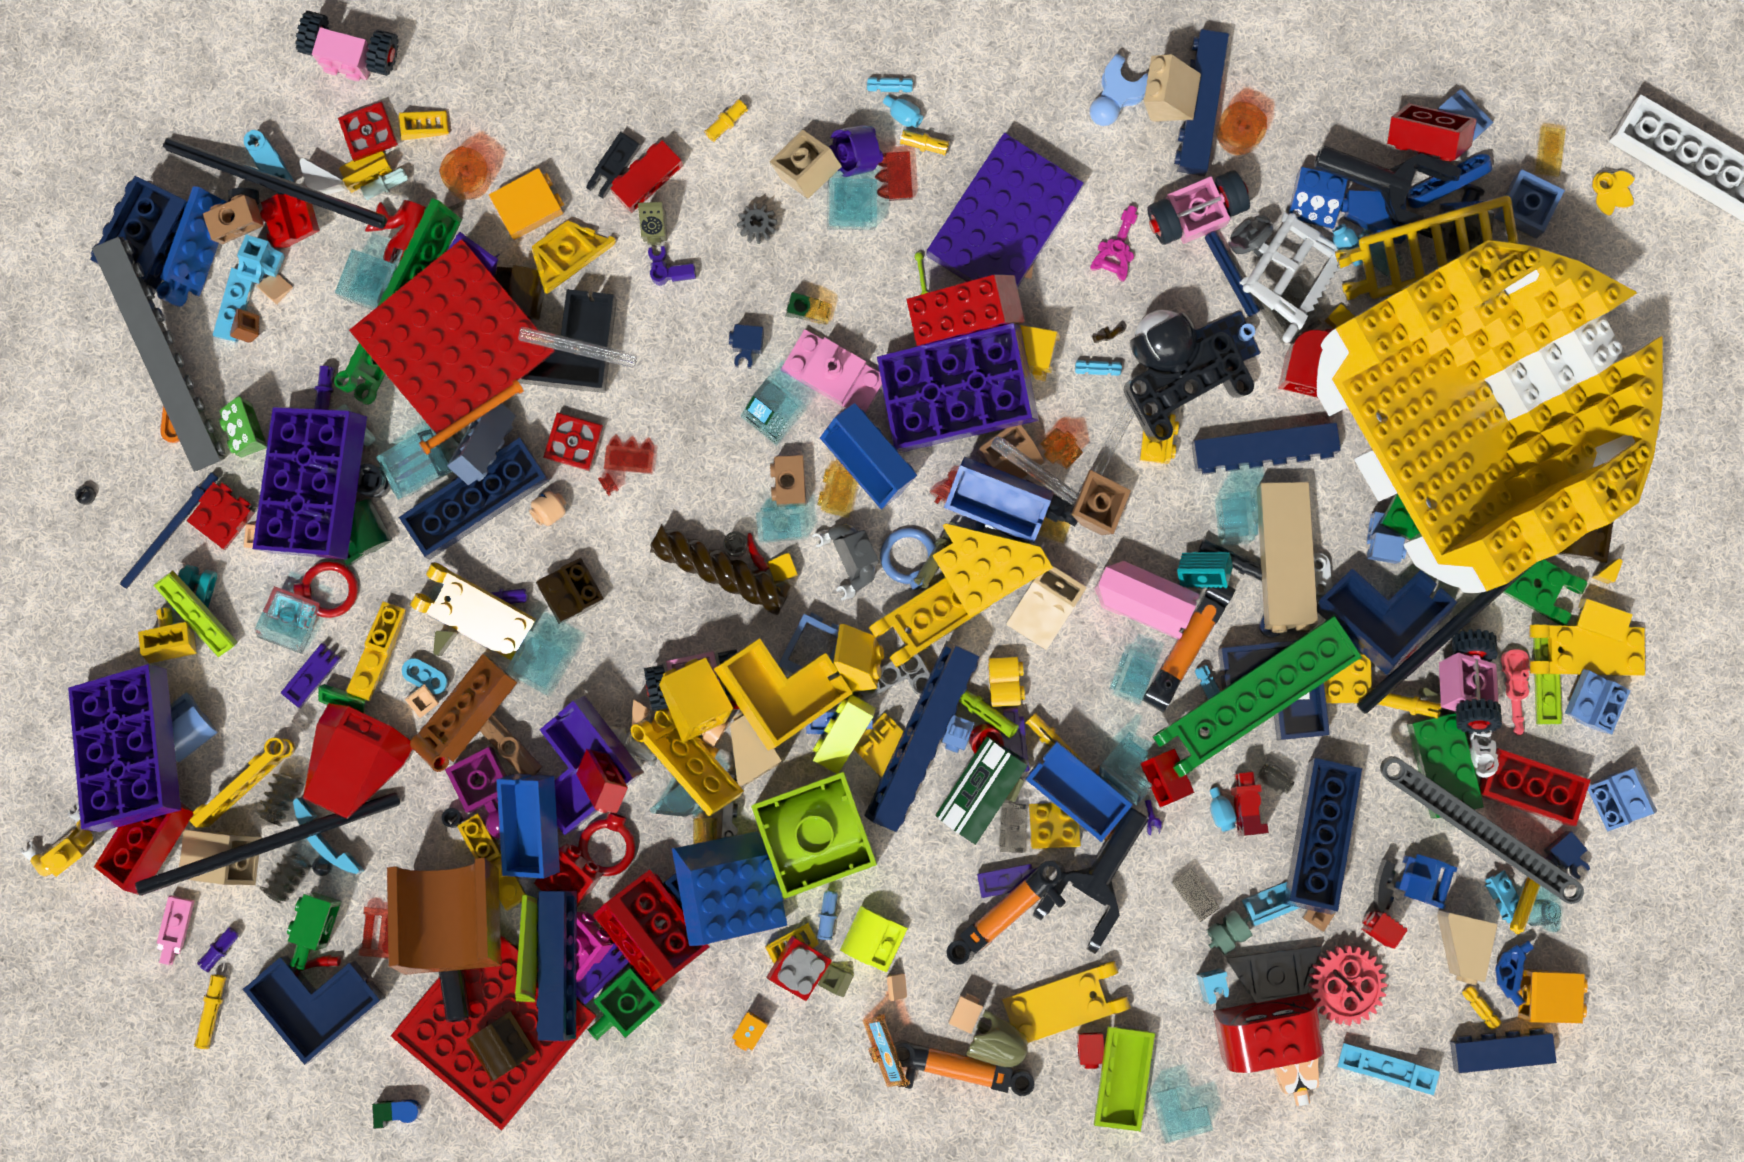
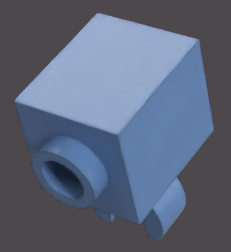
(957, 734)

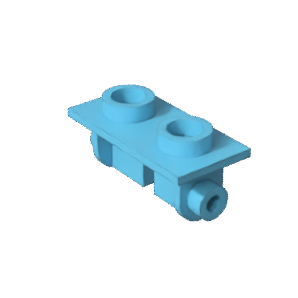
(1502, 888)

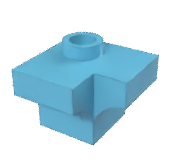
(258, 259)

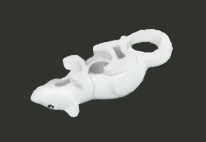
(1483, 753)

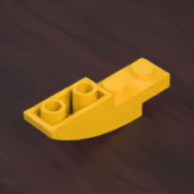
(377, 651)
(485, 846)

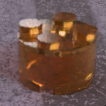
(1244, 115)
(465, 160)

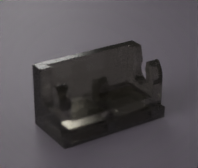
(1013, 828)

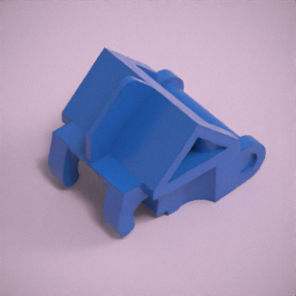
(1421, 879)

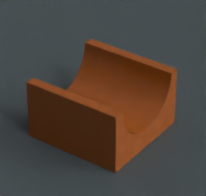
(444, 918)

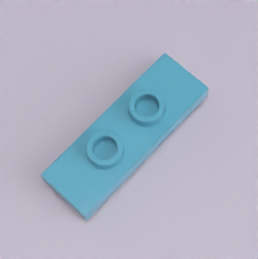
(235, 296)

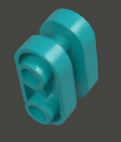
(206, 582)

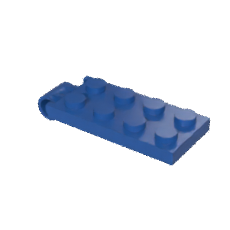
(190, 251)

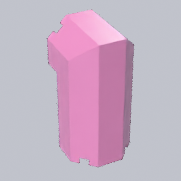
(1146, 598)

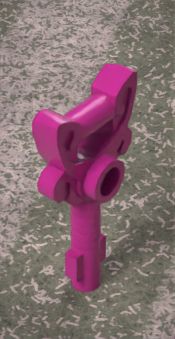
(1117, 248)

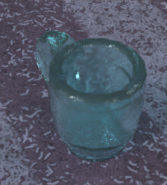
(1545, 914)

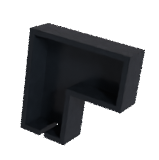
(584, 322)

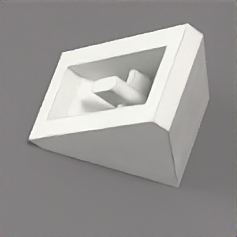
(319, 179)

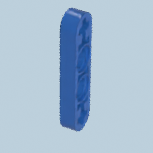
(1429, 192)

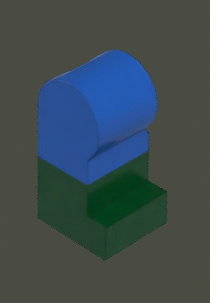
(402, 1110)

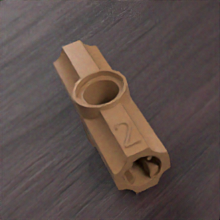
(498, 736)

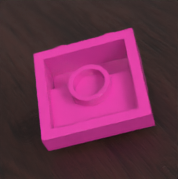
(591, 944)

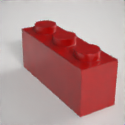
(646, 176)
(601, 781)

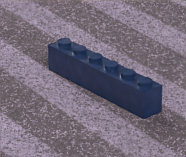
(1198, 133)
(1266, 447)
(557, 965)

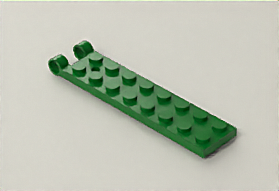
(428, 243)
(1523, 589)
(1261, 694)

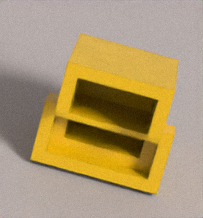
(1039, 350)

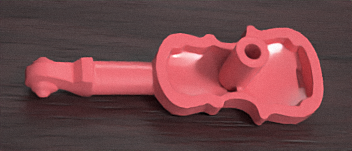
(1516, 667)

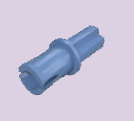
(827, 915)

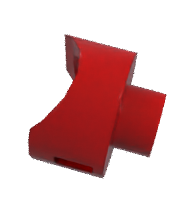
(980, 732)

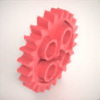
(1361, 968)

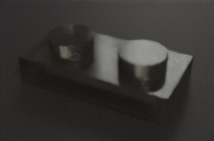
(1195, 895)

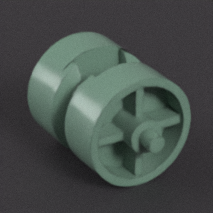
(1232, 930)

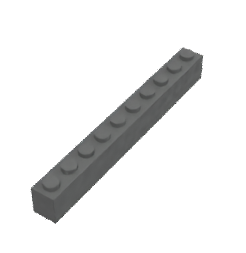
(158, 352)

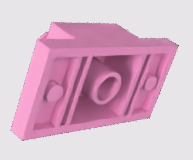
(832, 371)

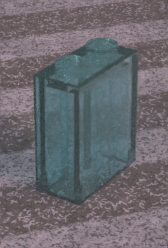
(410, 468)

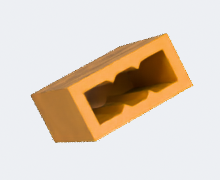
(527, 203)

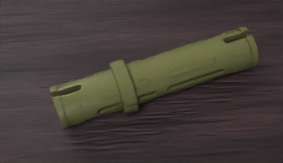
(931, 566)

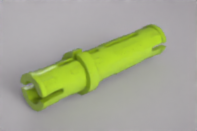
(976, 705)

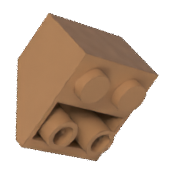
(1019, 439)

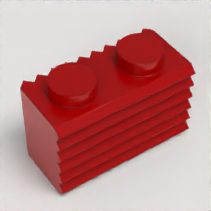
(1383, 928)

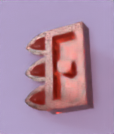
(896, 175)
(629, 457)

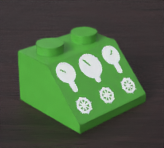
(242, 428)

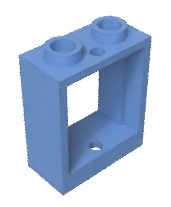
(816, 621)

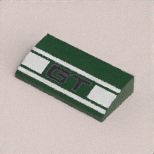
(981, 789)

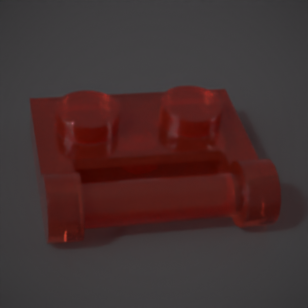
(382, 951)

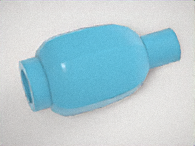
(904, 111)
(1346, 239)
(1222, 811)

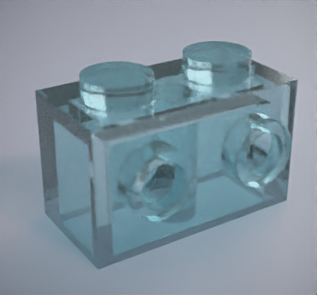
(1133, 677)

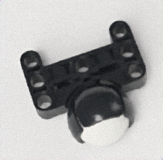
(1167, 346)

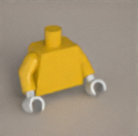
(63, 852)

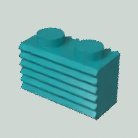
(1205, 569)

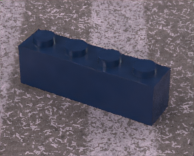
(1503, 1051)

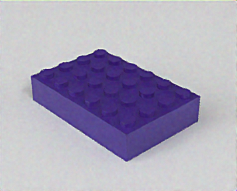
(1005, 214)
(957, 388)
(309, 482)
(124, 748)

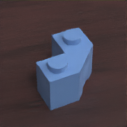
(1384, 543)

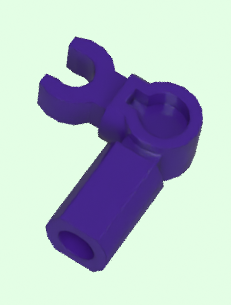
(661, 274)

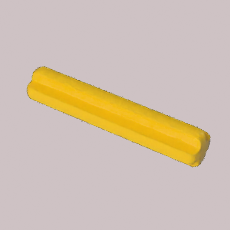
(1524, 906)

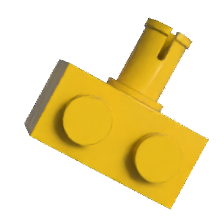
(167, 640)

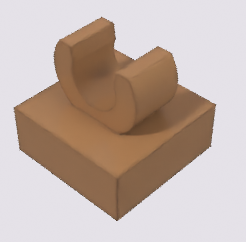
(1318, 919)

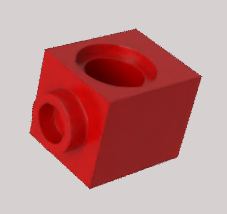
(1090, 1049)

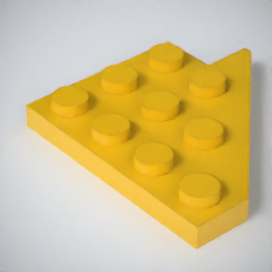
(987, 566)

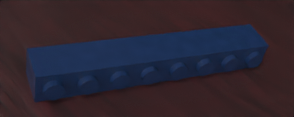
(921, 736)

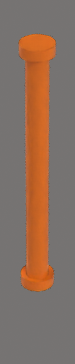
(471, 417)

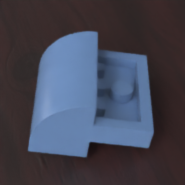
(1463, 105)
(1597, 702)
(190, 726)
(1621, 798)

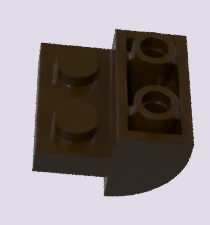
(523, 287)
(1592, 545)
(570, 591)
(501, 1046)

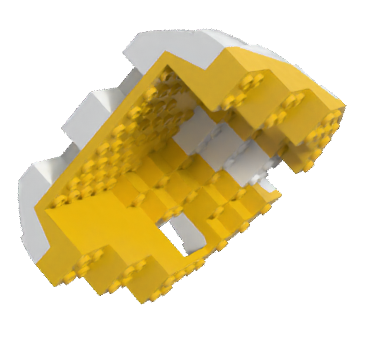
(1498, 408)

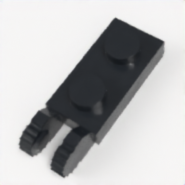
(614, 162)

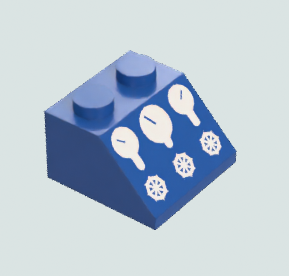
(1317, 197)

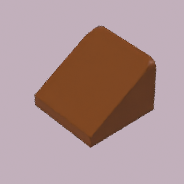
(245, 326)

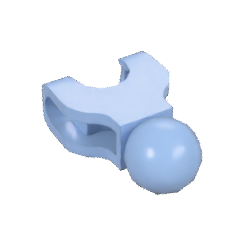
(1116, 93)

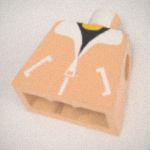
(1298, 1080)

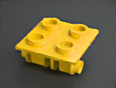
(1350, 684)
(879, 743)
(1052, 827)

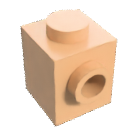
(966, 1013)

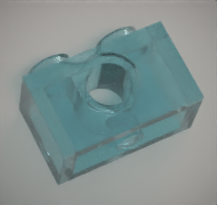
(769, 533)

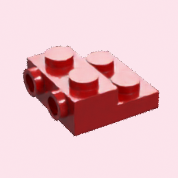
(288, 220)
(220, 515)
(574, 874)

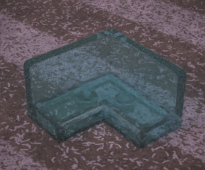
(1120, 770)
(1174, 1122)

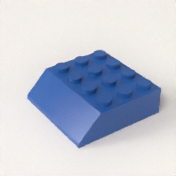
(728, 889)

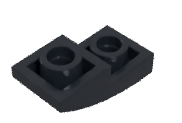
(1382, 895)

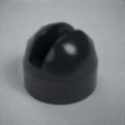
(87, 497)
(449, 814)
(320, 861)

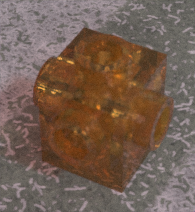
(1061, 448)

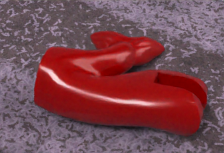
(409, 215)

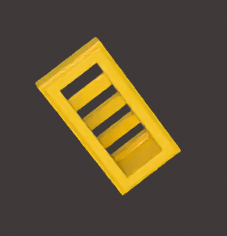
(416, 133)
(809, 932)

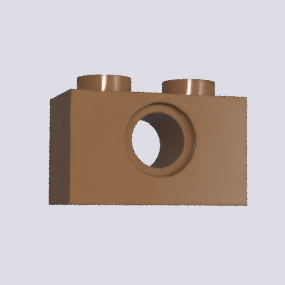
(246, 219)
(793, 467)

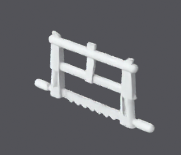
(1273, 298)

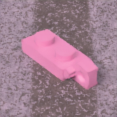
(174, 927)

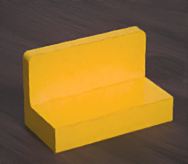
(364, 171)
(1603, 619)

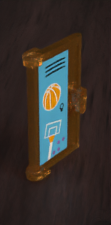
(884, 1051)

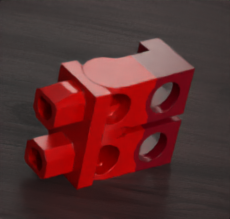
(1247, 805)

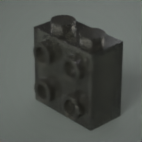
(1294, 294)

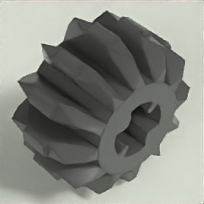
(752, 230)

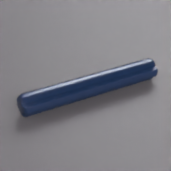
(1231, 273)

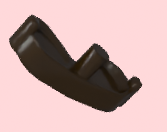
(1108, 336)

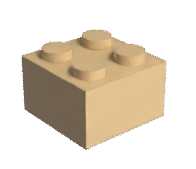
(805, 164)

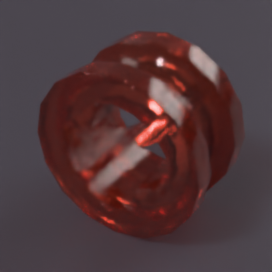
(608, 484)

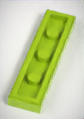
(195, 613)
(1546, 688)

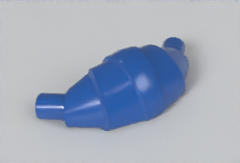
(1510, 971)

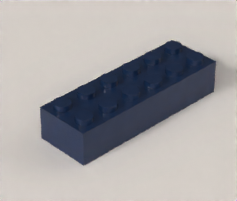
(464, 508)
(1323, 836)

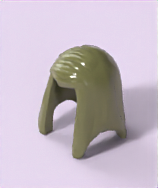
(998, 1044)

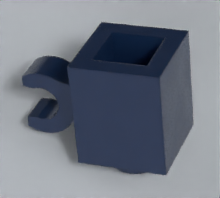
(747, 341)
(1567, 852)

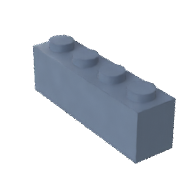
(481, 443)

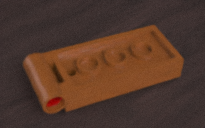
(462, 714)

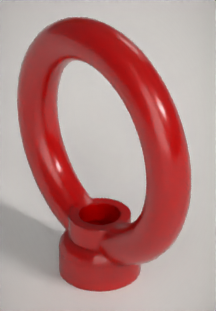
(304, 588)
(615, 823)

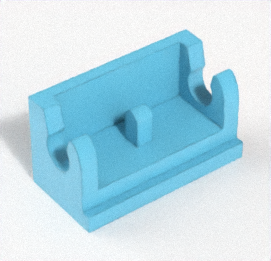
(1267, 905)
(1213, 982)

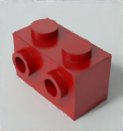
(1165, 782)

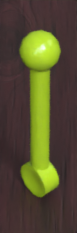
(918, 257)

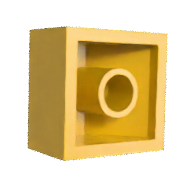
(858, 658)

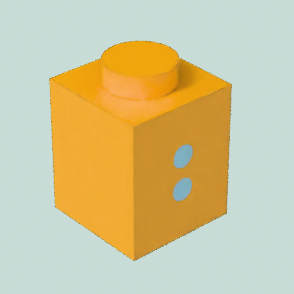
(749, 1031)

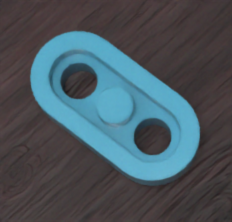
(425, 675)

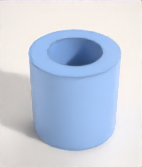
(1242, 336)

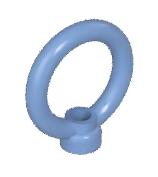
(885, 554)

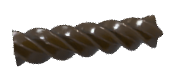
(717, 568)

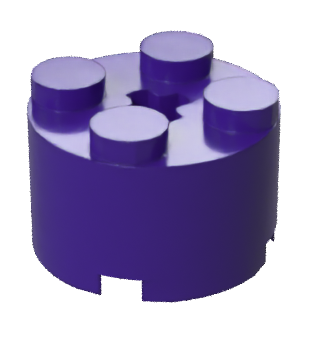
(856, 149)

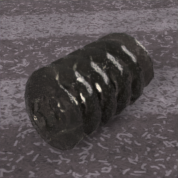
(278, 798)
(286, 877)

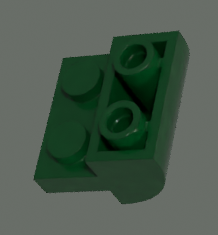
(367, 532)

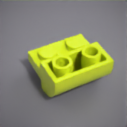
(873, 939)

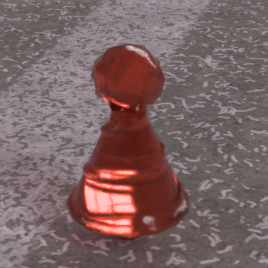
(943, 490)

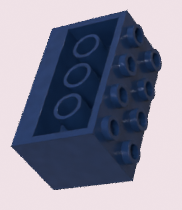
(150, 222)

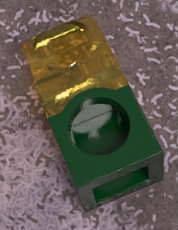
(808, 309)

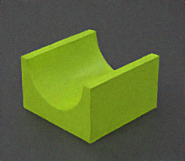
(814, 835)

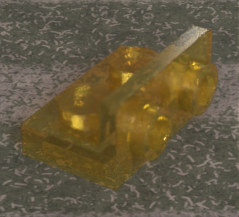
(838, 492)

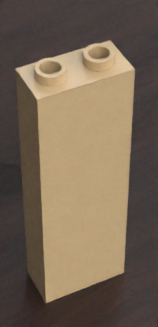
(1287, 556)

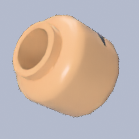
(547, 508)

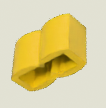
(1004, 681)

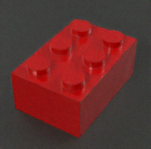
(1431, 131)

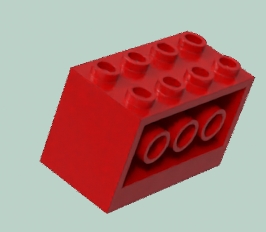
(965, 309)
(649, 930)

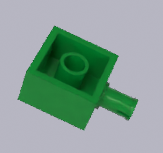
(311, 925)
(625, 1005)

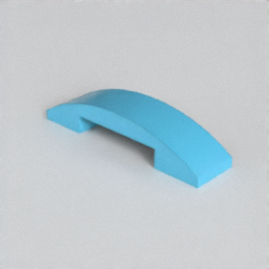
(345, 861)
(1388, 1068)

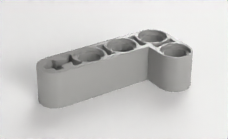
(902, 674)

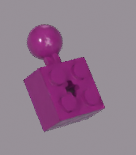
(476, 795)

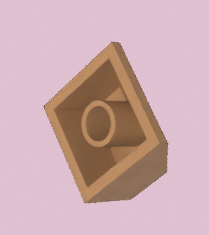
(1100, 504)

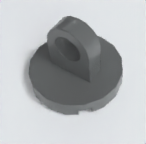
(1251, 236)

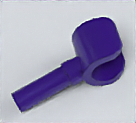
(1153, 821)

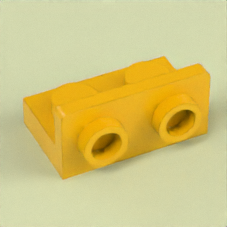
(1161, 451)

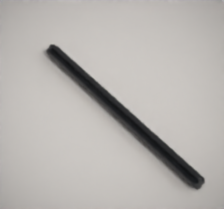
(275, 183)
(1431, 646)
(263, 845)

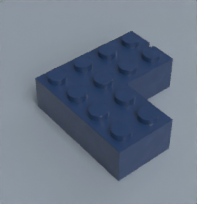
(1385, 628)
(1300, 719)
(311, 1017)

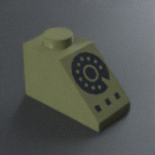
(652, 222)

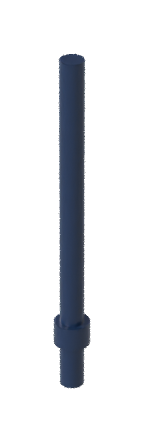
(197, 493)

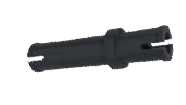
(1242, 564)

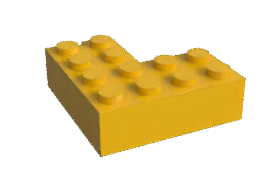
(777, 704)

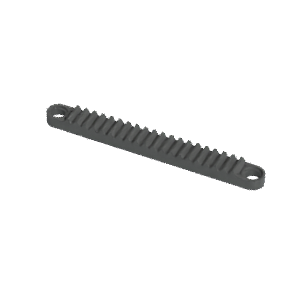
(1482, 830)

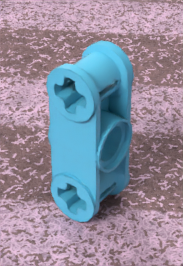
(266, 156)

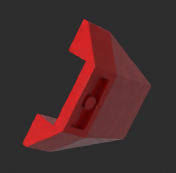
(352, 759)

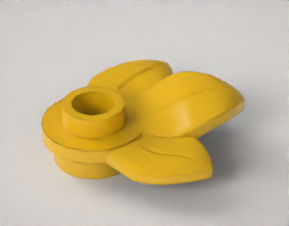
(1616, 192)

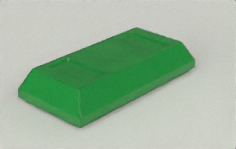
(333, 695)

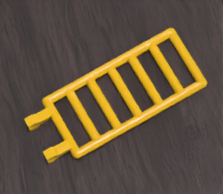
(1346, 257)

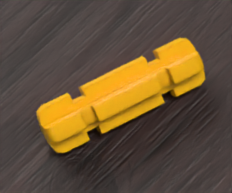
(1481, 1007)

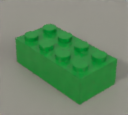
(1445, 758)

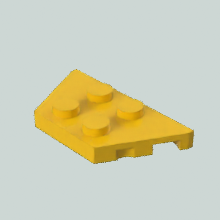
(567, 252)

